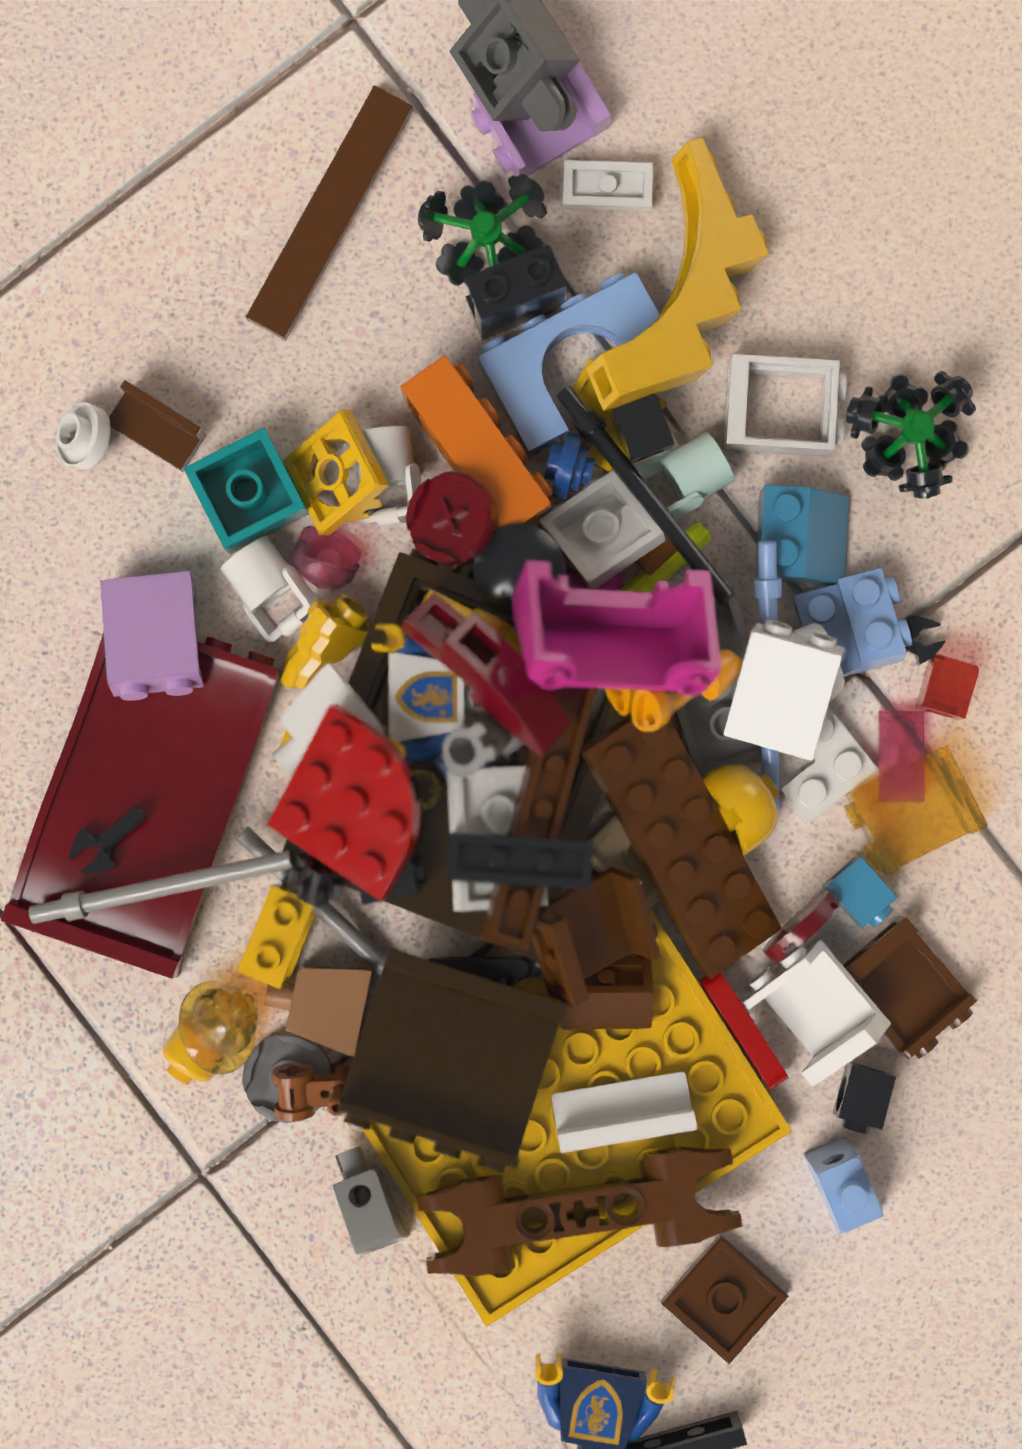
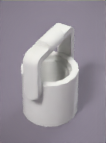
(395, 456)
(260, 578)

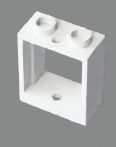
(833, 389)

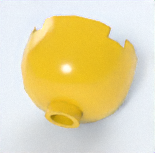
(744, 803)

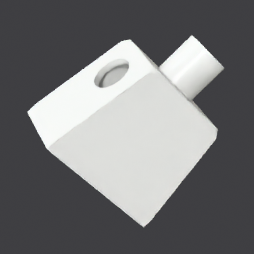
(309, 708)

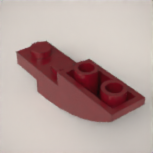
(491, 669)

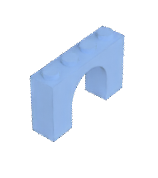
(515, 365)

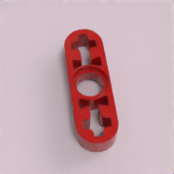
(744, 1030)

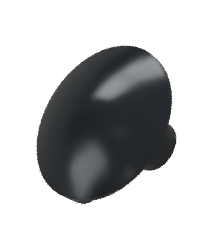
(503, 560)

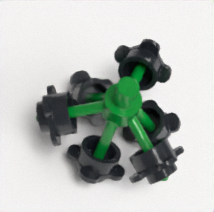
(916, 427)

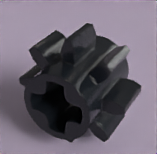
(315, 880)

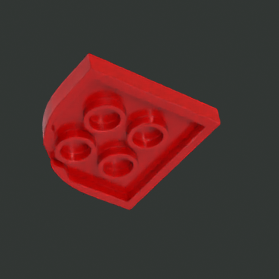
(352, 803)

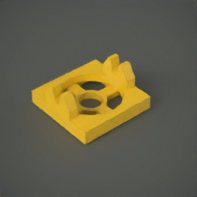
(321, 444)

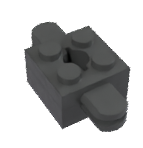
(517, 62)

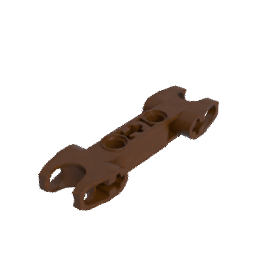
(662, 1197)

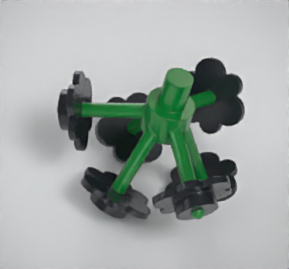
(480, 214)

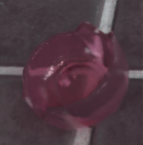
(325, 559)

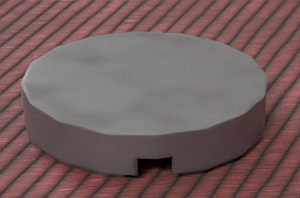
(273, 1052)

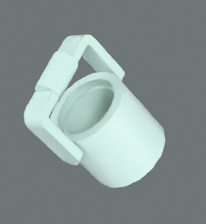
(693, 472)

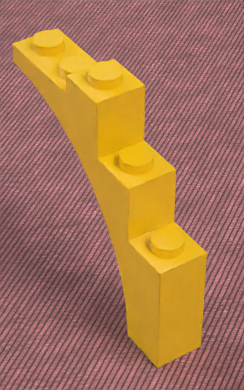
(703, 297)

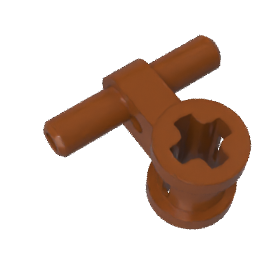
(307, 1090)

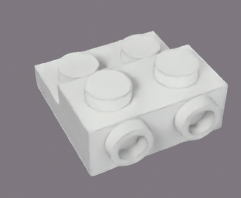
(602, 530)

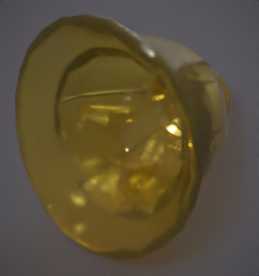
(218, 1026)

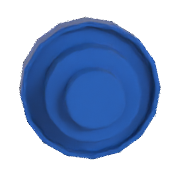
(568, 466)

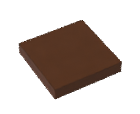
(724, 1298)

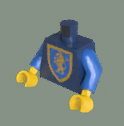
(598, 1402)

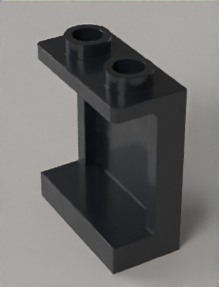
(515, 291)

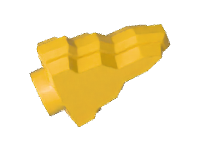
(324, 638)

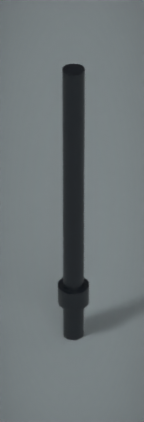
(592, 428)

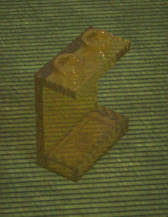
(912, 829)

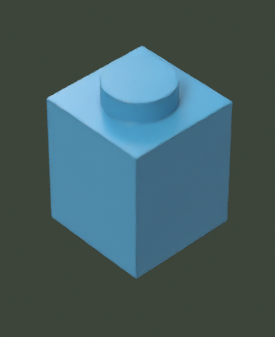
(861, 893)

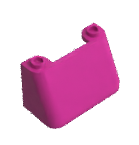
(617, 636)

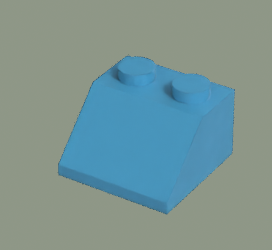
(807, 531)

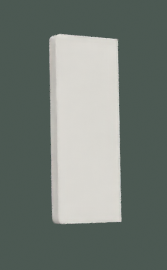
(623, 1111)

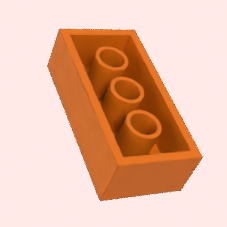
(471, 441)

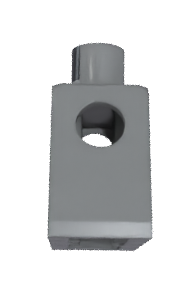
(378, 1221)

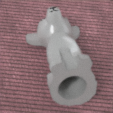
(473, 746)

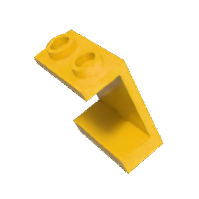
(277, 938)

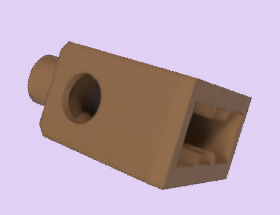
(325, 1005)

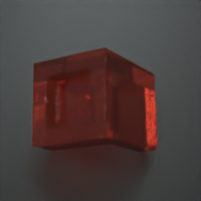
(947, 687)

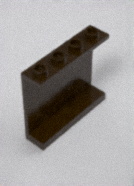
(450, 1060)

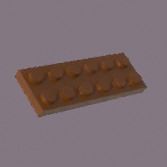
(682, 842)

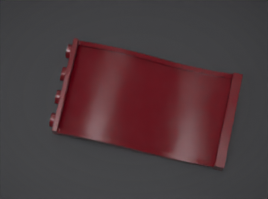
(179, 764)

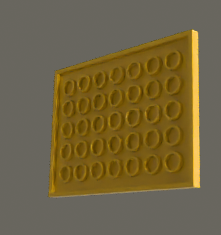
(684, 1036)

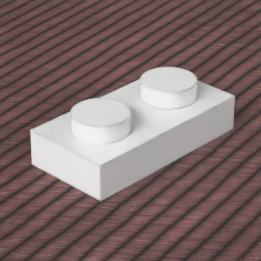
(607, 185)

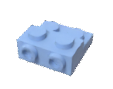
(861, 618)

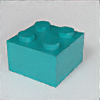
(246, 491)

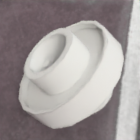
(83, 436)

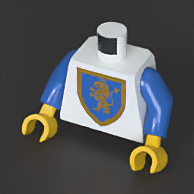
(423, 697)

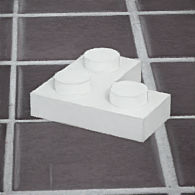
(835, 771)

